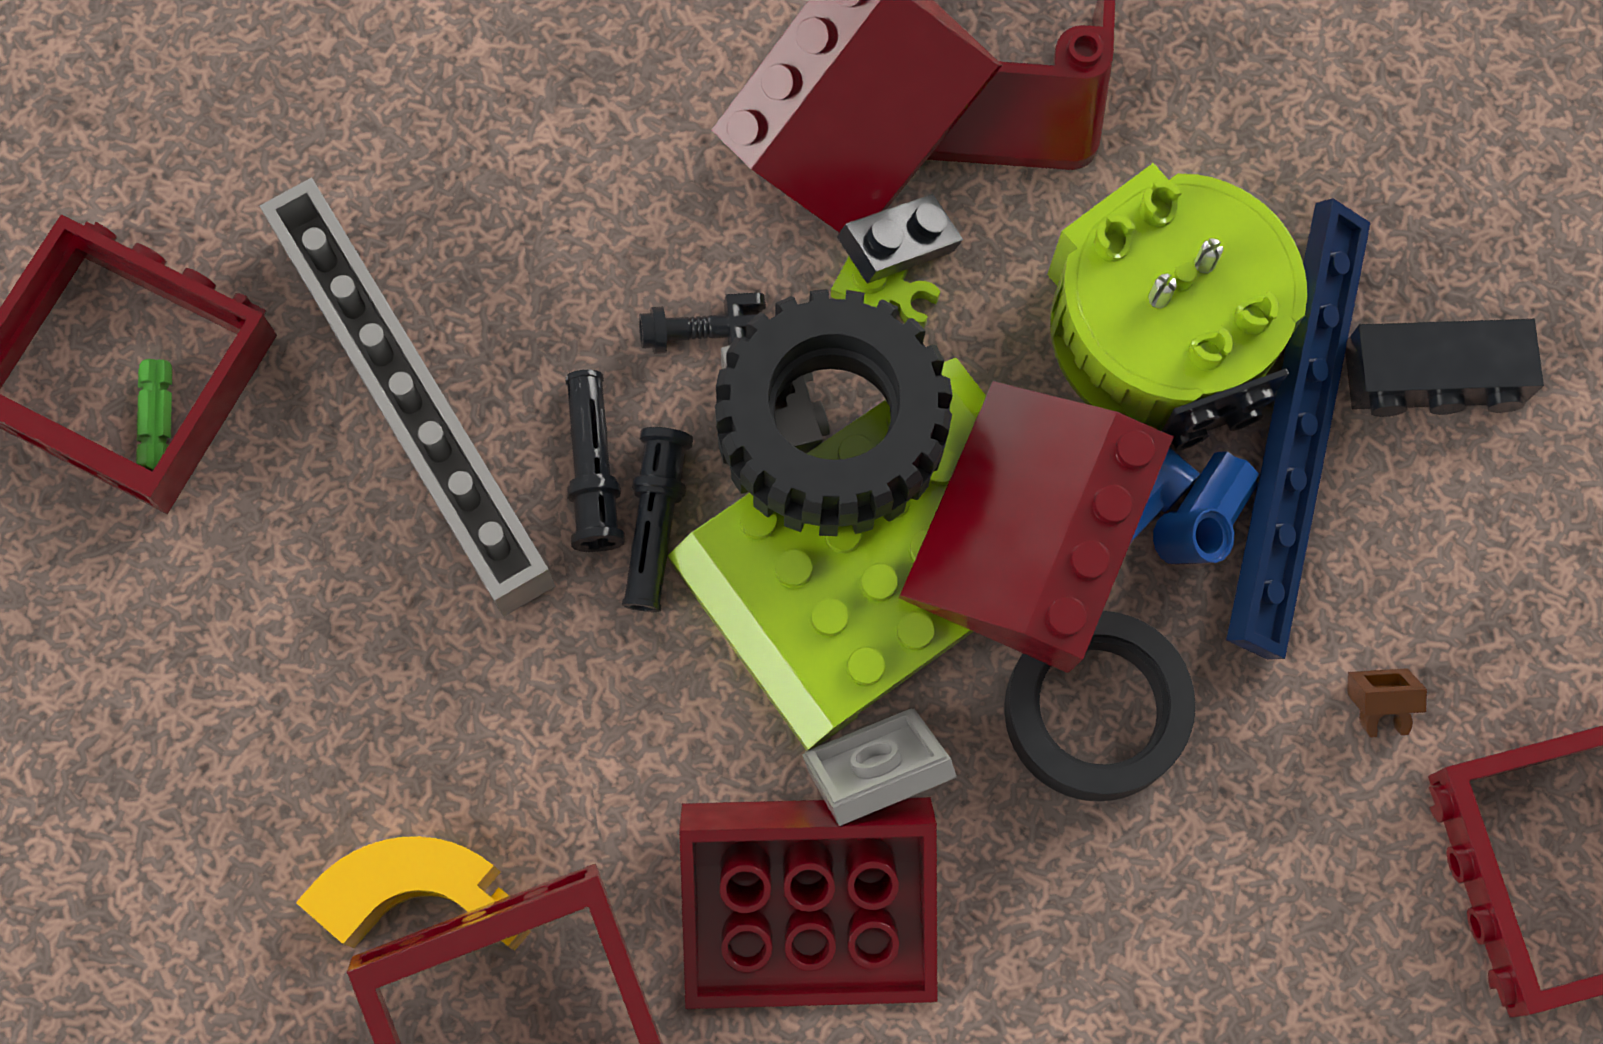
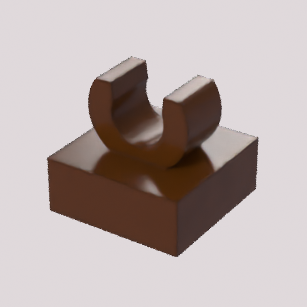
(1386, 694)

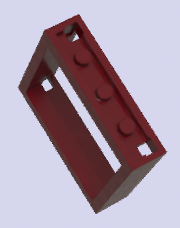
(37, 294)
(1475, 865)
(493, 924)

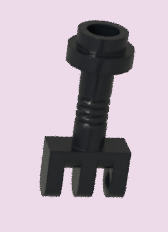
(657, 329)

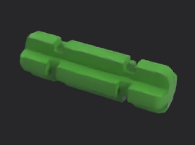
(153, 411)

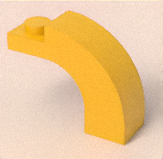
(383, 874)

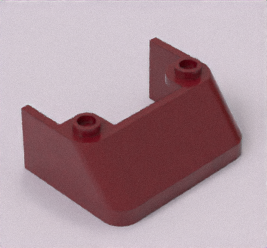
(1042, 111)

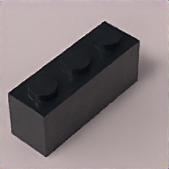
(1443, 366)

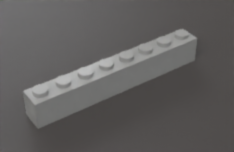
(408, 398)

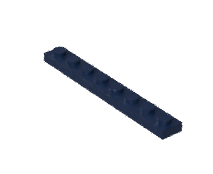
(1299, 435)

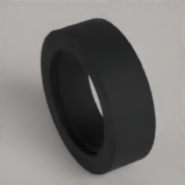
(1106, 782)

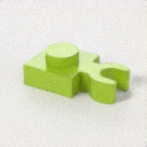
(890, 288)

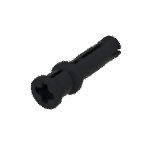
(593, 487)
(657, 491)

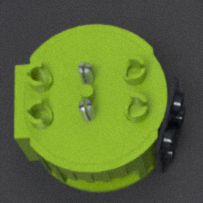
(1176, 304)

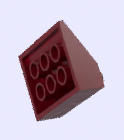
(855, 102)
(1037, 522)
(805, 908)

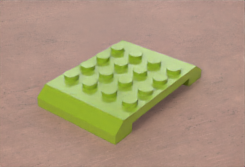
(824, 612)

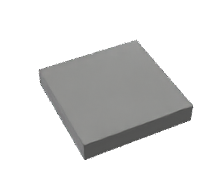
(878, 766)

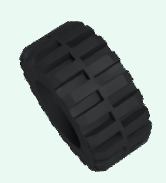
(845, 338)

